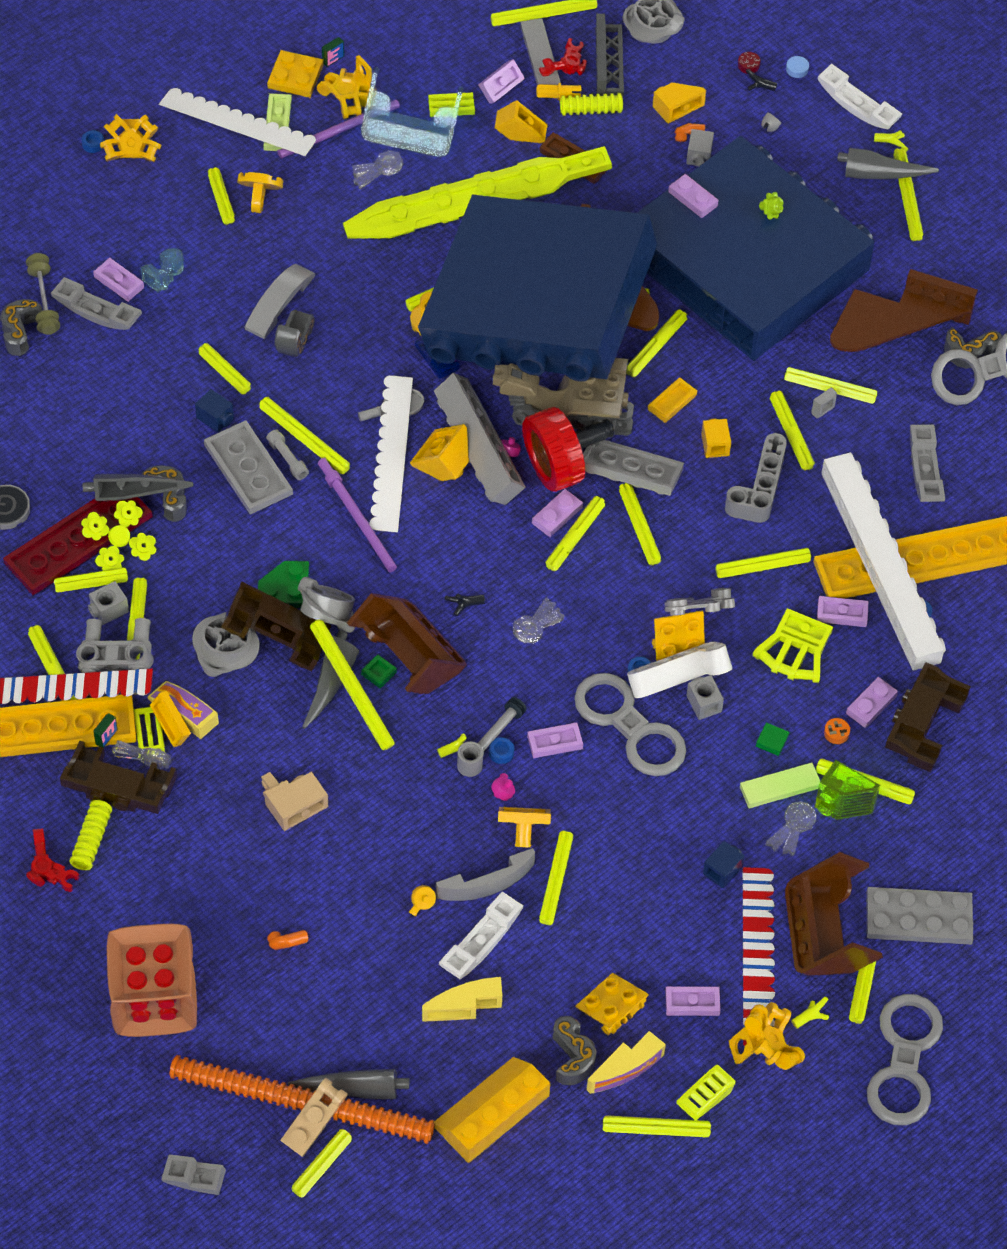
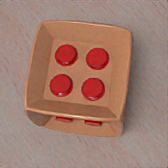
(151, 980)

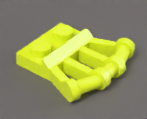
(801, 633)

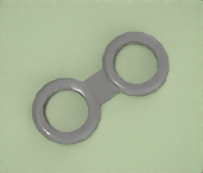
(983, 367)
(630, 724)
(905, 1059)

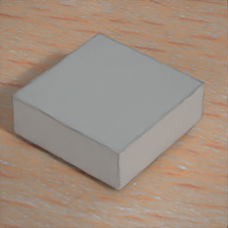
(824, 403)

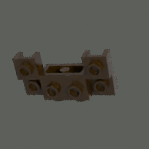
(275, 620)
(921, 705)
(117, 785)

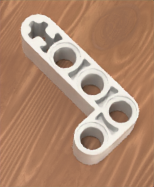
(676, 669)

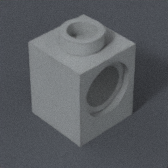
(699, 147)
(108, 594)
(702, 705)

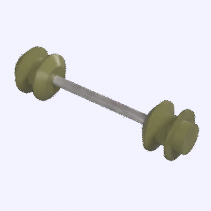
(46, 319)

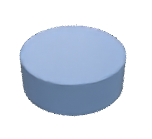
(797, 67)

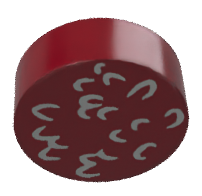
(749, 60)

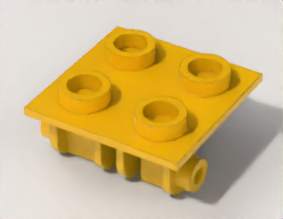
(678, 633)
(613, 1003)

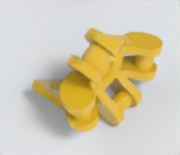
(348, 86)
(131, 140)
(765, 1038)

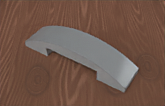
(276, 298)
(94, 308)
(925, 463)
(457, 890)

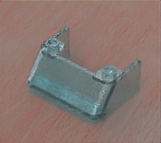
(405, 131)

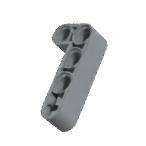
(767, 476)

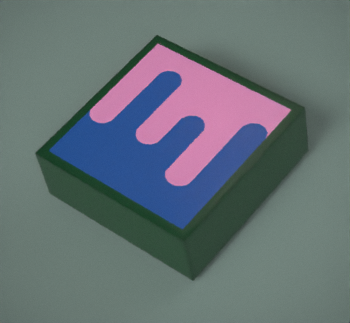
(333, 51)
(105, 730)

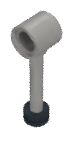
(514, 709)

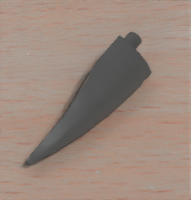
(871, 165)
(127, 486)
(329, 680)
(360, 1083)

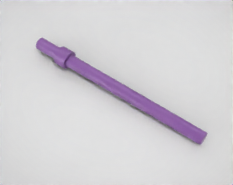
(337, 129)
(334, 480)

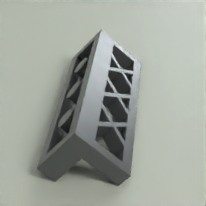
(603, 59)

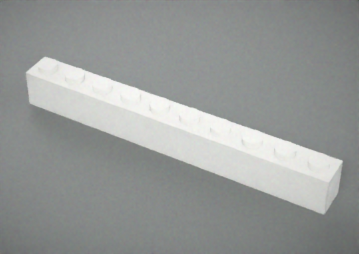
(882, 561)

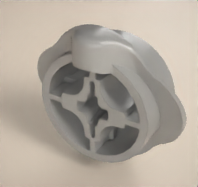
(653, 20)
(326, 603)
(226, 650)

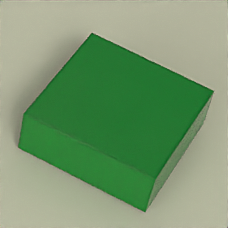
(379, 671)
(772, 739)

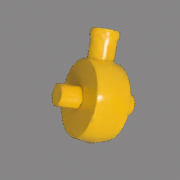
(423, 898)

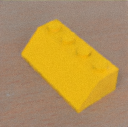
(493, 1108)

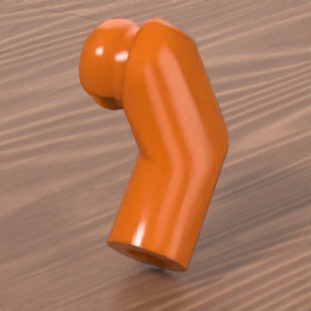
(684, 130)
(279, 942)

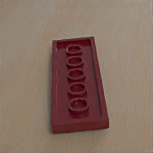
(64, 546)

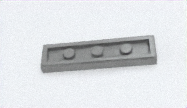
(538, 49)

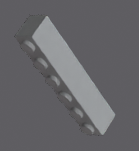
(485, 448)

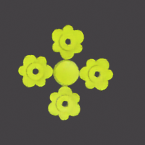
(118, 536)

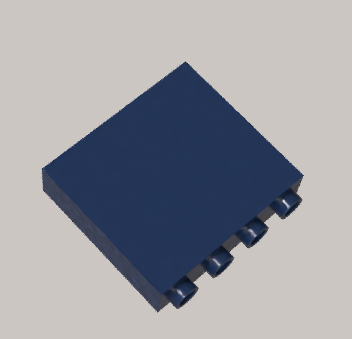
(750, 272)
(538, 287)

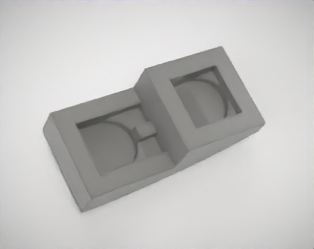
(193, 1175)

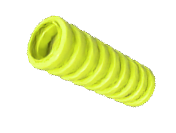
(591, 104)
(91, 835)

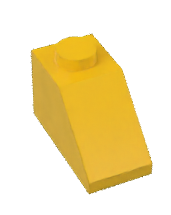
(677, 100)
(520, 124)

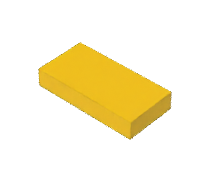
(672, 400)
(170, 719)

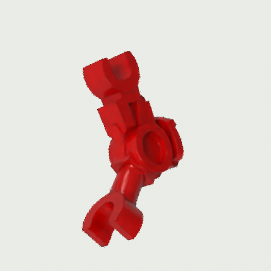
(569, 63)
(44, 868)

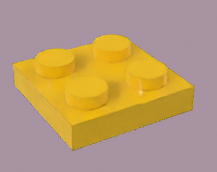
(295, 73)

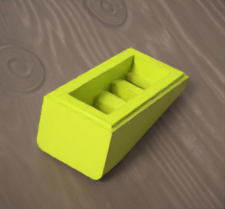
(718, 1081)

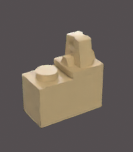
(294, 801)

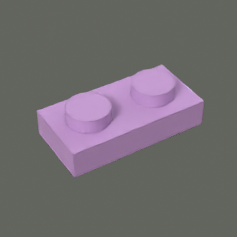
(501, 81)
(693, 196)
(118, 279)
(557, 513)
(842, 611)
(872, 702)
(555, 740)
(692, 1001)

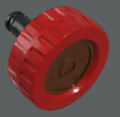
(557, 448)

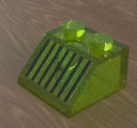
(846, 793)

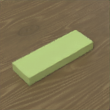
(279, 112)
(780, 785)

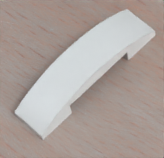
(855, 101)
(483, 937)

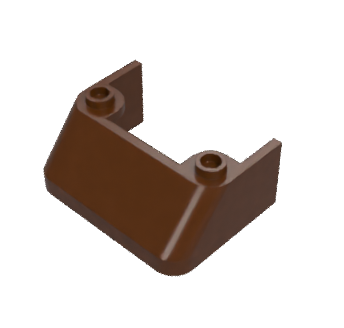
(411, 639)
(815, 918)

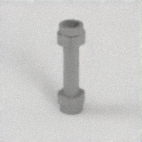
(297, 468)

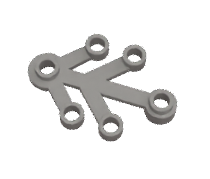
(719, 599)

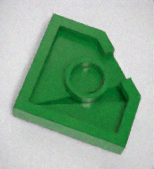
(284, 582)

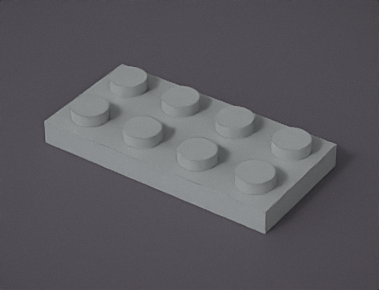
(633, 466)
(248, 467)
(919, 915)

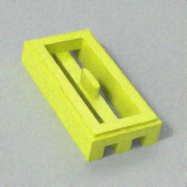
(449, 100)
(146, 711)

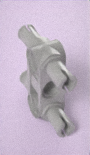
(115, 654)

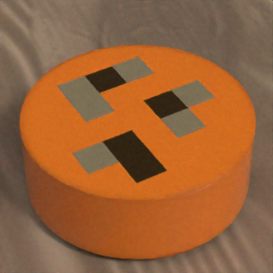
(837, 731)

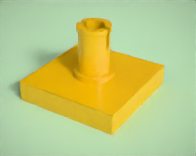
(524, 819)

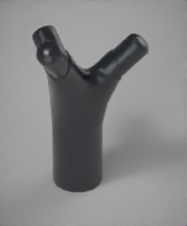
(760, 82)
(465, 601)

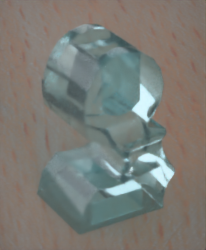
(171, 265)

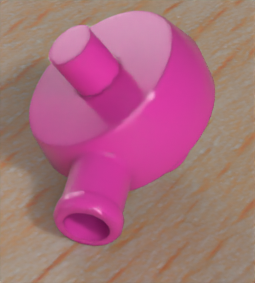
(512, 448)
(503, 787)

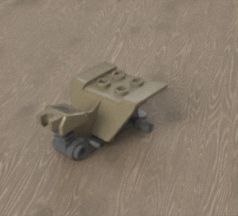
(580, 401)

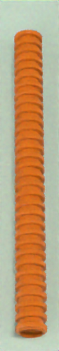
(298, 1098)

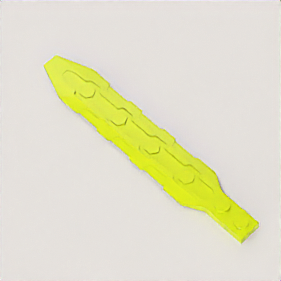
(449, 201)

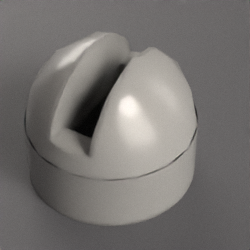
(770, 121)

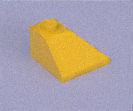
(444, 453)

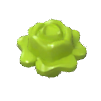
(772, 205)

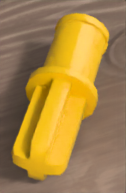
(556, 91)

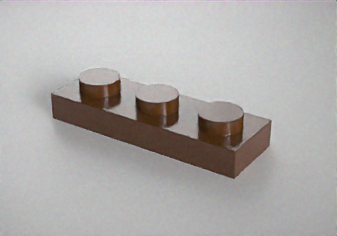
(558, 147)

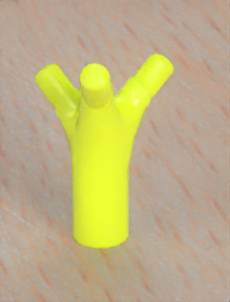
(891, 138)
(452, 747)
(811, 1013)

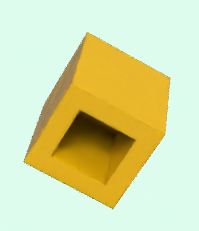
(716, 438)

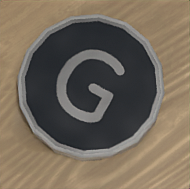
(13, 506)

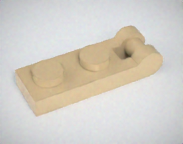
(313, 1118)

